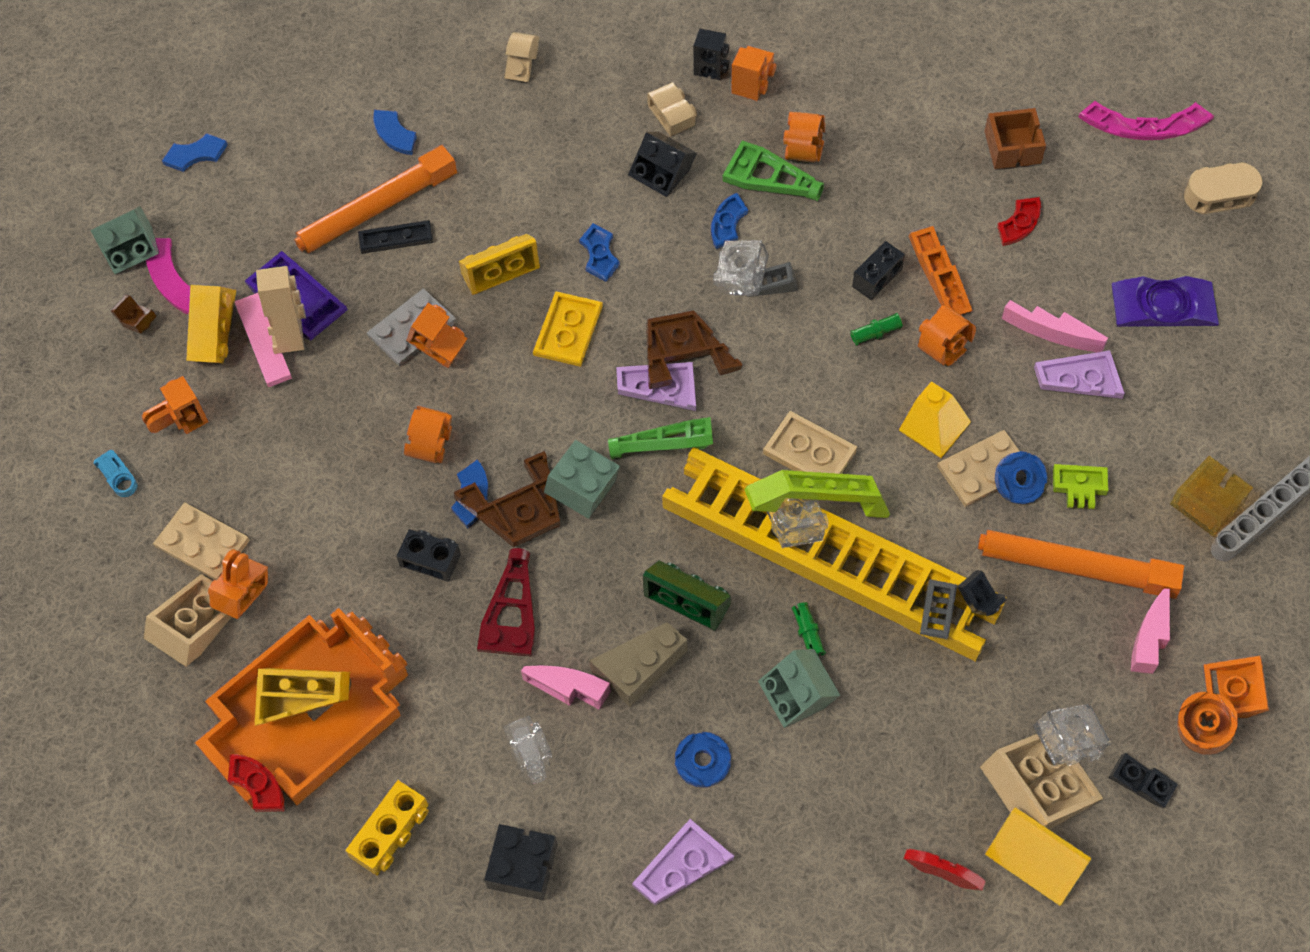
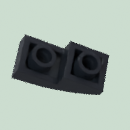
(1146, 783)

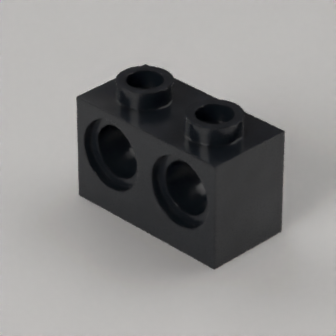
(710, 54)
(878, 270)
(425, 560)

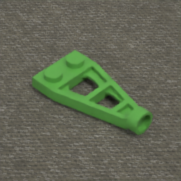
(745, 161)
(697, 431)

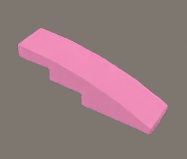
(1062, 331)

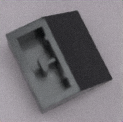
(661, 162)

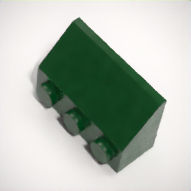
(686, 594)

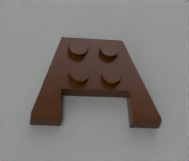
(681, 338)
(520, 513)

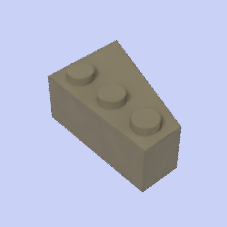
(639, 662)

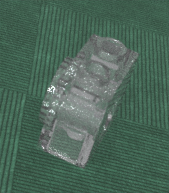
(741, 267)
(798, 522)
(1072, 735)
(529, 749)

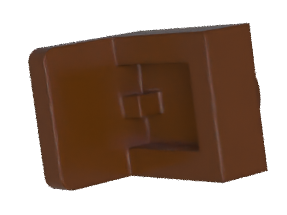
(133, 315)

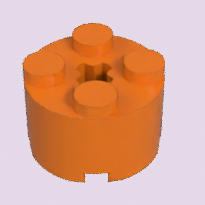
(804, 137)
(945, 335)
(428, 434)
(1207, 707)

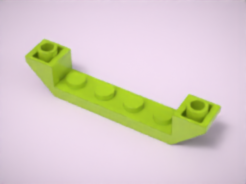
(772, 490)

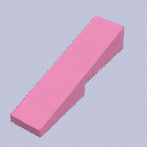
(256, 326)

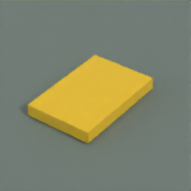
(567, 329)
(1037, 856)

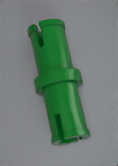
(876, 329)
(807, 628)

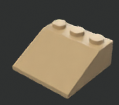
(1035, 786)

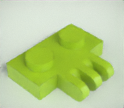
(1080, 483)

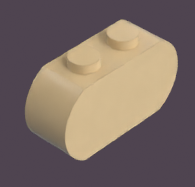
(1223, 188)

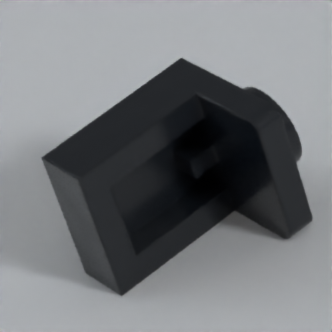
(980, 594)

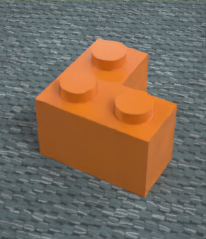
(751, 72)
(435, 337)

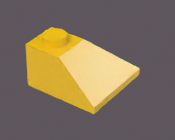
(935, 420)

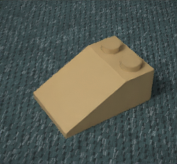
(185, 622)

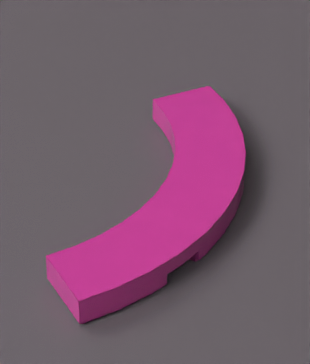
(1146, 128)
(166, 277)

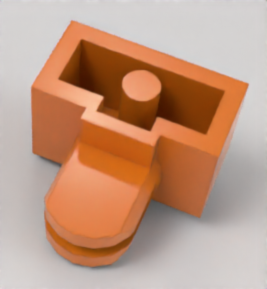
(178, 407)
(238, 585)

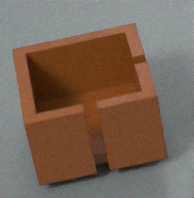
(1015, 138)

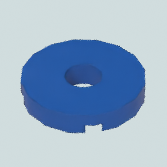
(1006, 477)
(702, 775)

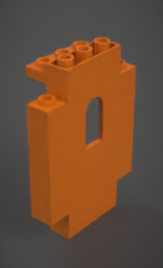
(297, 748)

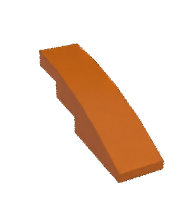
(939, 271)

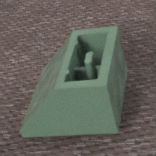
(126, 240)
(798, 687)

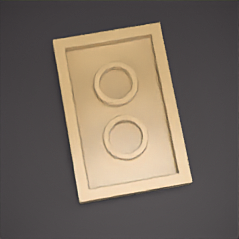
(808, 447)
(974, 468)
(199, 540)

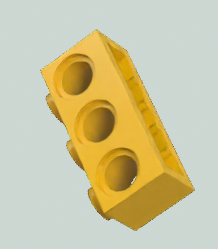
(387, 814)

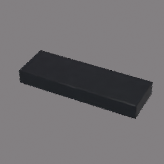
(395, 237)

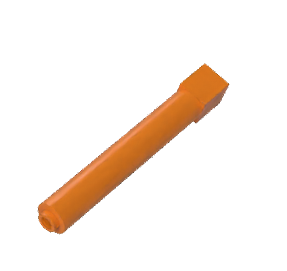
(432, 169)
(1149, 576)

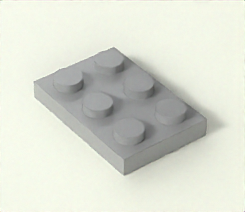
(392, 331)

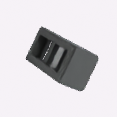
(781, 286)
(941, 587)

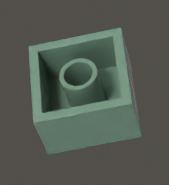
(581, 479)

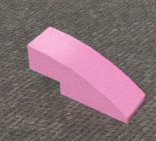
(1152, 635)
(567, 684)

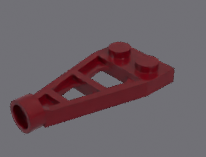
(510, 639)

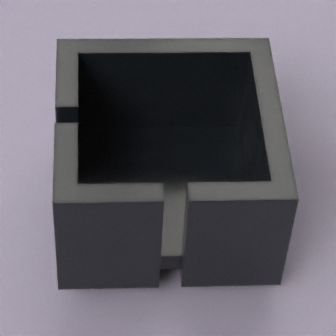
(518, 862)

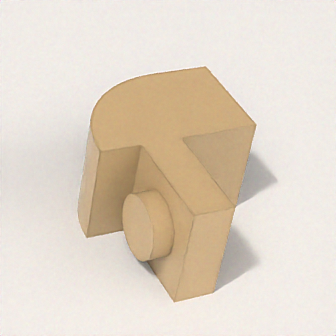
(520, 52)

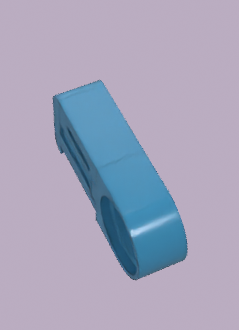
(115, 473)

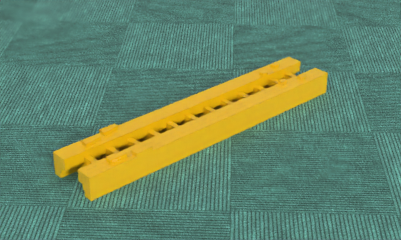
(840, 534)

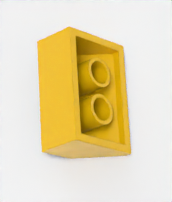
(500, 263)

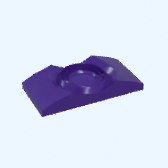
(1164, 302)
(319, 304)

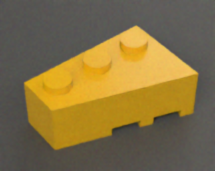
(209, 323)
(295, 691)

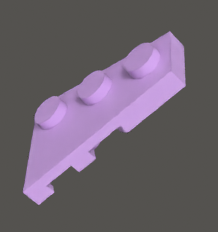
(1081, 374)
(633, 382)
(680, 863)

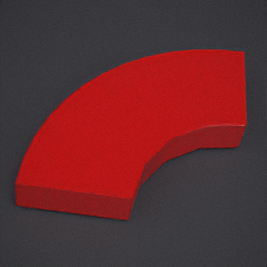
(1021, 222)
(257, 781)
(944, 869)

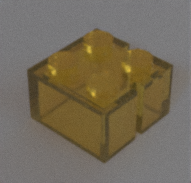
(1206, 501)

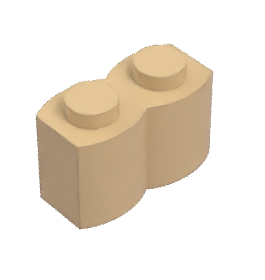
(672, 109)

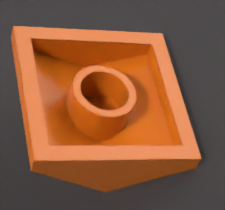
(1241, 684)

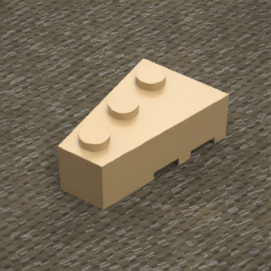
(282, 308)

